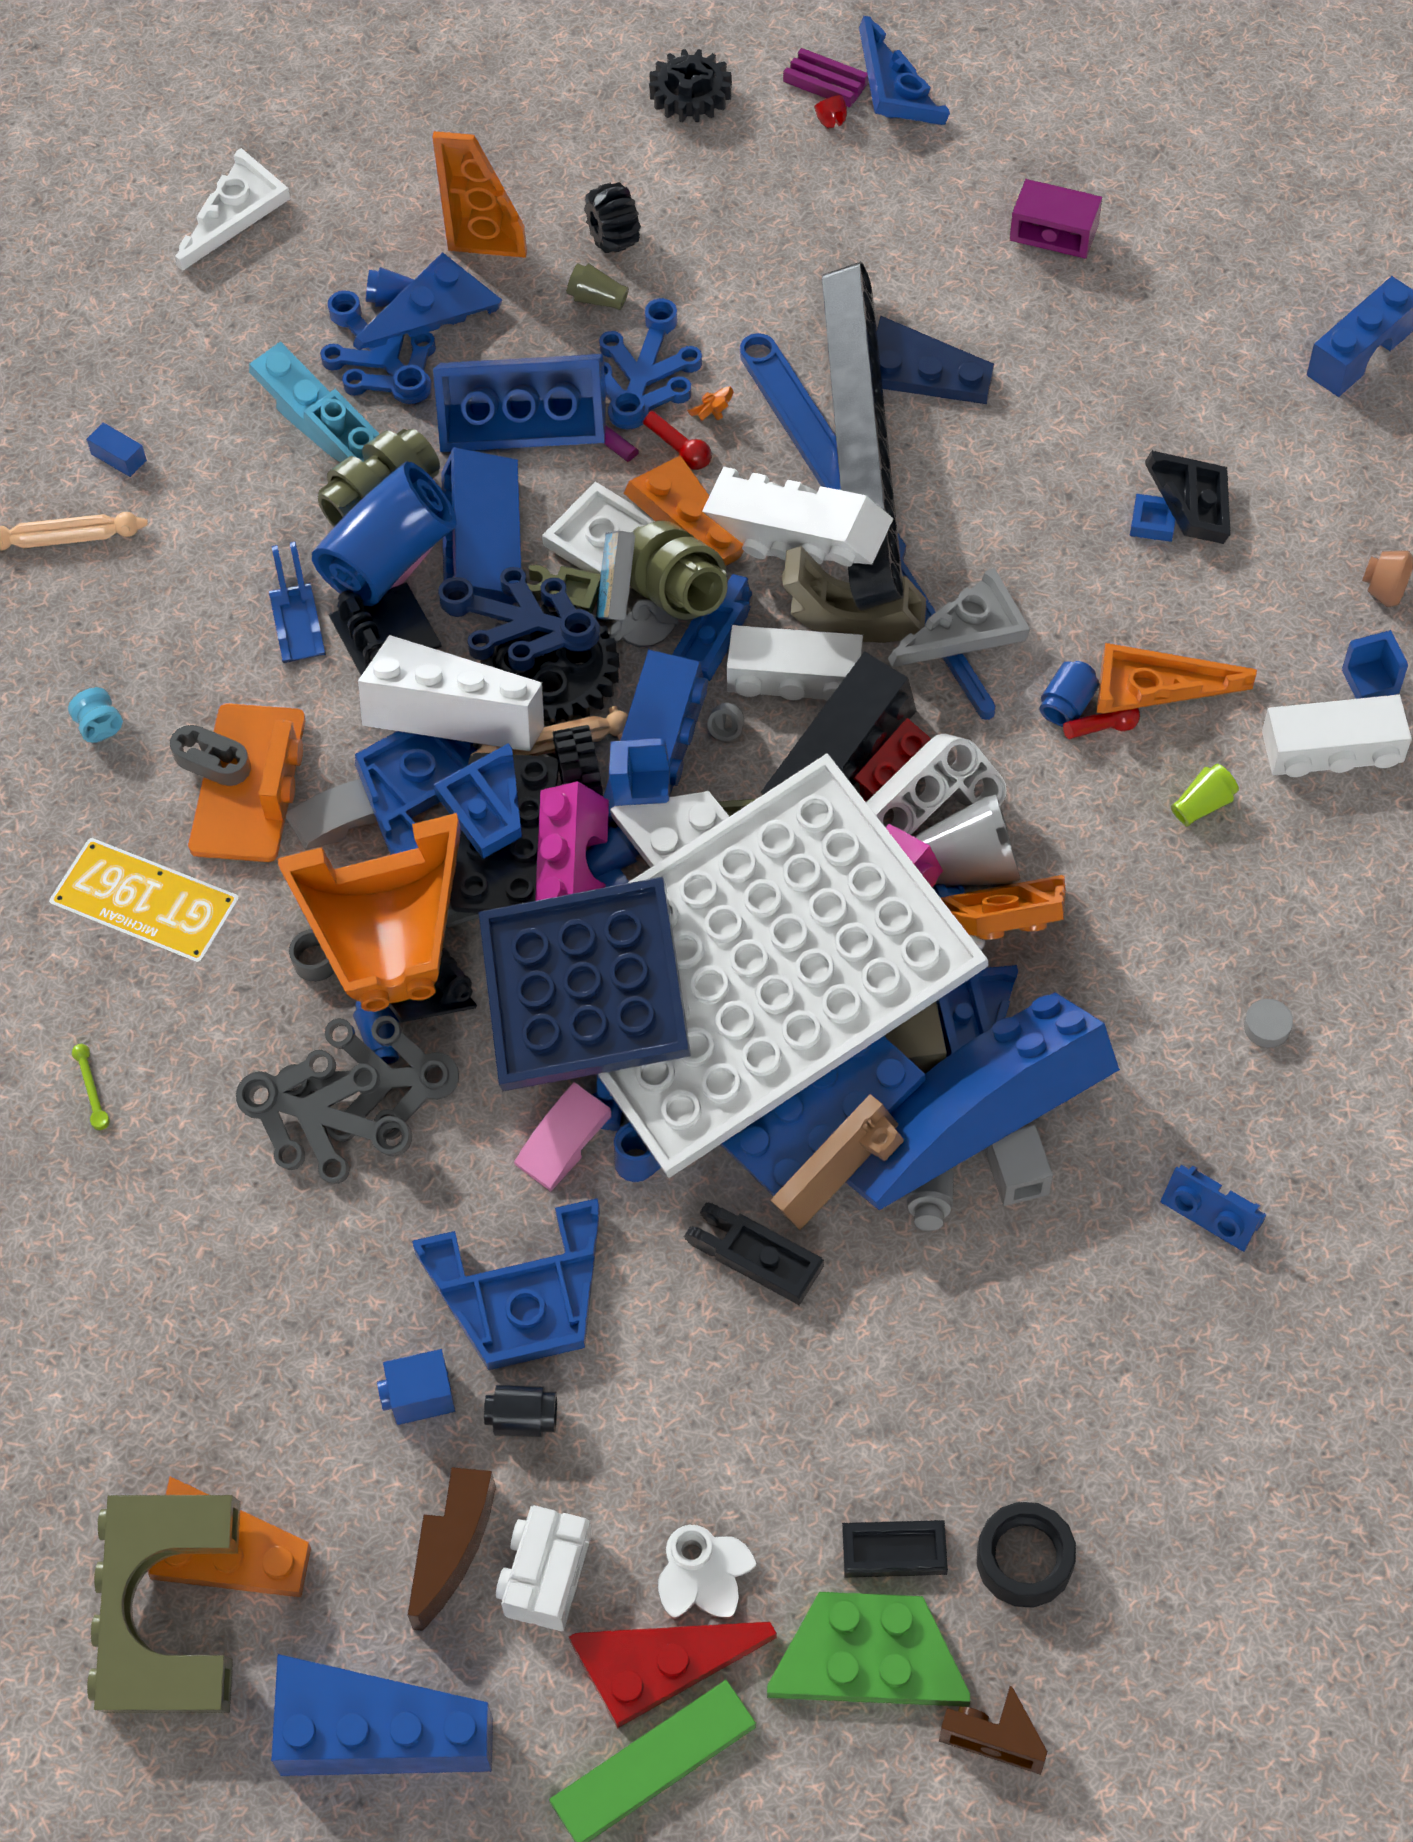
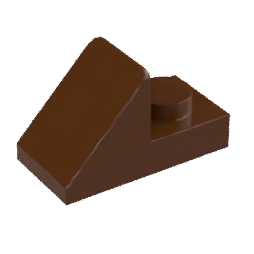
(1010, 1742)

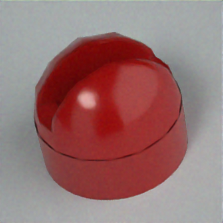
(831, 111)

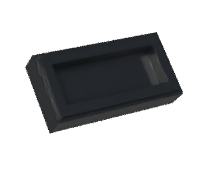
(894, 1548)

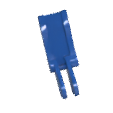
(295, 614)

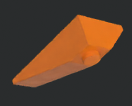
(474, 201)

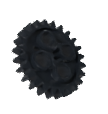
(574, 684)

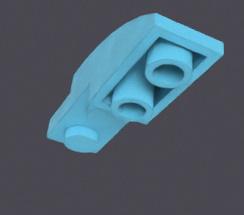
(310, 406)

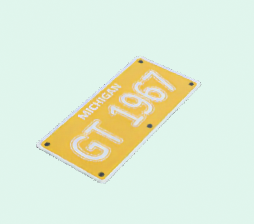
(144, 899)

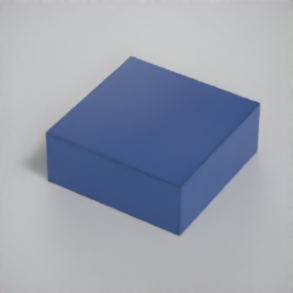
(1152, 518)

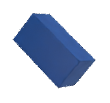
(116, 449)

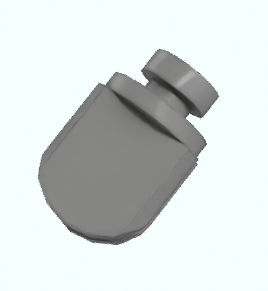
(932, 1202)

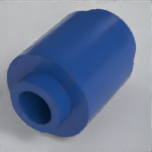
(1069, 692)

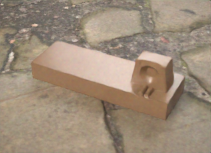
(863, 1132)

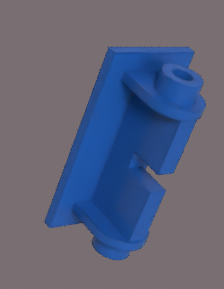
(1223, 1215)

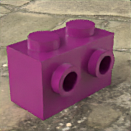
(1058, 214)

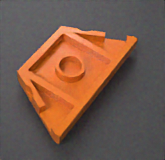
(1010, 907)

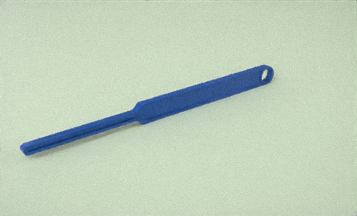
(819, 450)

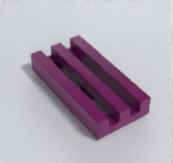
(828, 73)

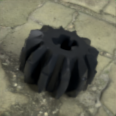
(612, 217)

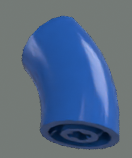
(385, 534)

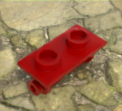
(890, 758)

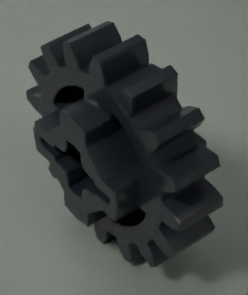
(690, 85)

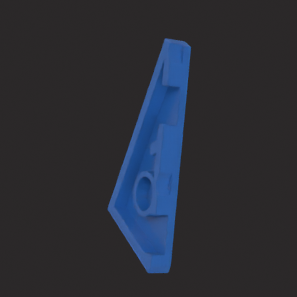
(894, 80)
(434, 298)

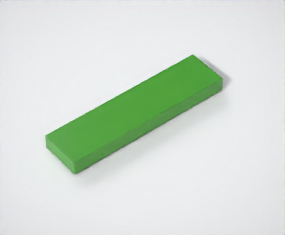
(652, 1763)

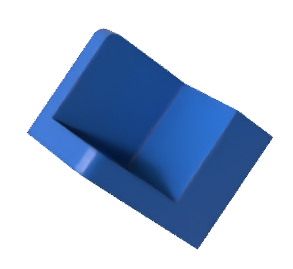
(1375, 666)
(639, 772)

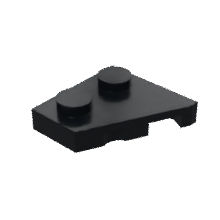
(1194, 494)

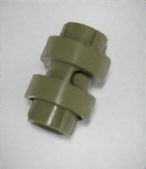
(382, 455)
(677, 571)

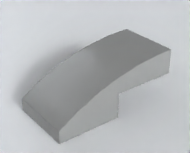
(330, 814)

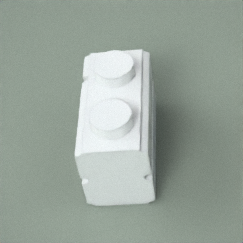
(545, 1567)

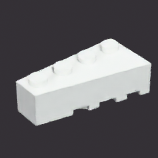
(780, 518)
(449, 697)

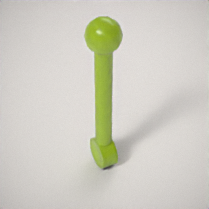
(98, 1119)

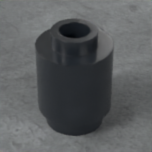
(521, 1411)

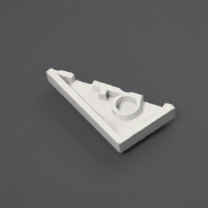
(237, 203)

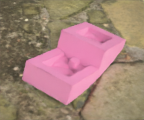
(561, 1136)

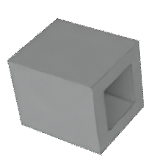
(1020, 1166)

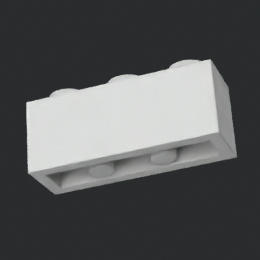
(789, 662)
(1336, 735)

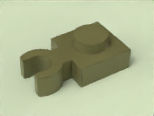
(580, 585)

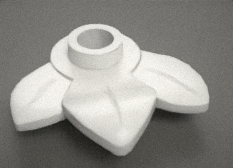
(704, 1580)

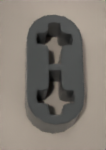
(207, 760)

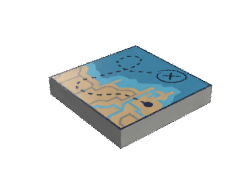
(615, 575)

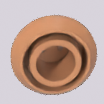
(1389, 576)

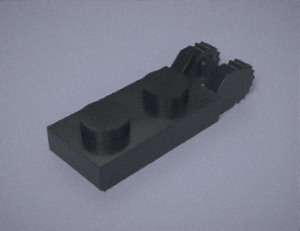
(757, 1253)

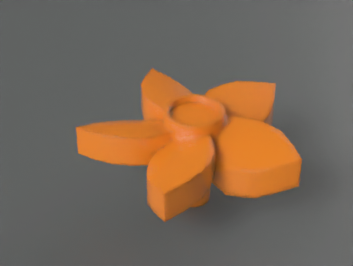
(713, 404)

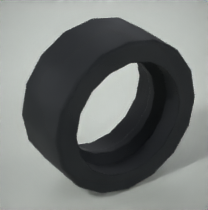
(1043, 1519)

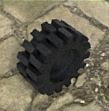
(577, 757)

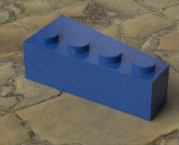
(666, 708)
(372, 1725)

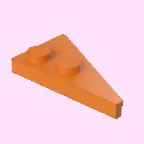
(1148, 678)

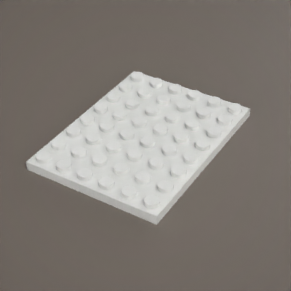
(793, 954)

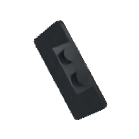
(509, 873)

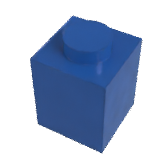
(416, 1387)

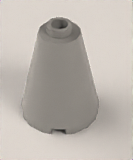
(973, 846)

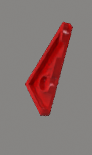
(649, 1666)

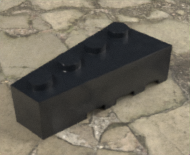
(853, 721)

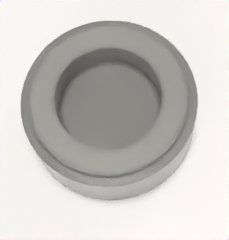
(1268, 1023)

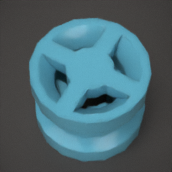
(95, 715)

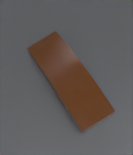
(450, 1543)

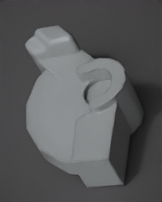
(644, 625)

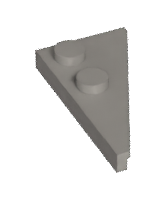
(973, 622)

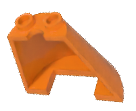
(381, 916)

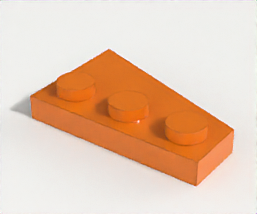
(677, 496)
(265, 1562)

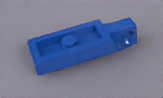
(709, 635)

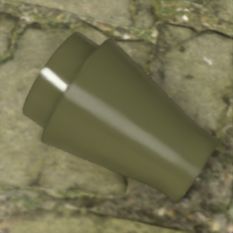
(594, 287)

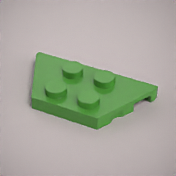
(869, 1652)

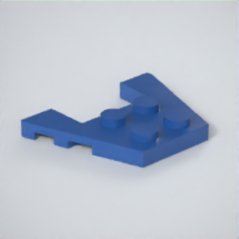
(401, 780)
(525, 1307)

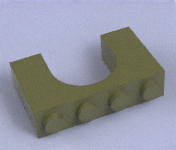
(136, 1537)

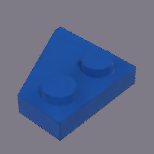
(485, 801)
(975, 1005)

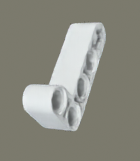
(940, 782)

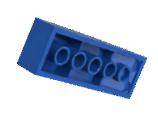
(989, 1092)

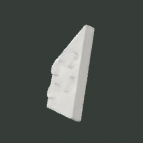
(666, 827)

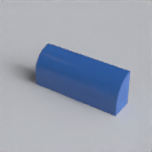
(487, 514)

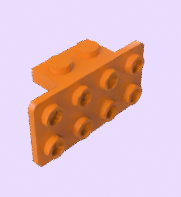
(250, 817)

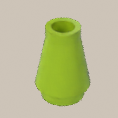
(1207, 793)

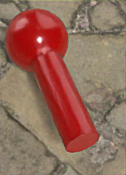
(694, 452)
(1118, 720)

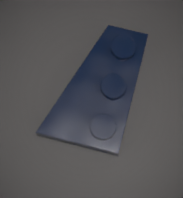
(930, 367)

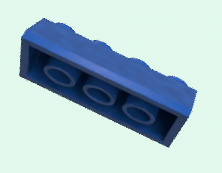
(521, 402)

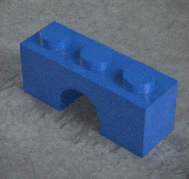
(1346, 348)

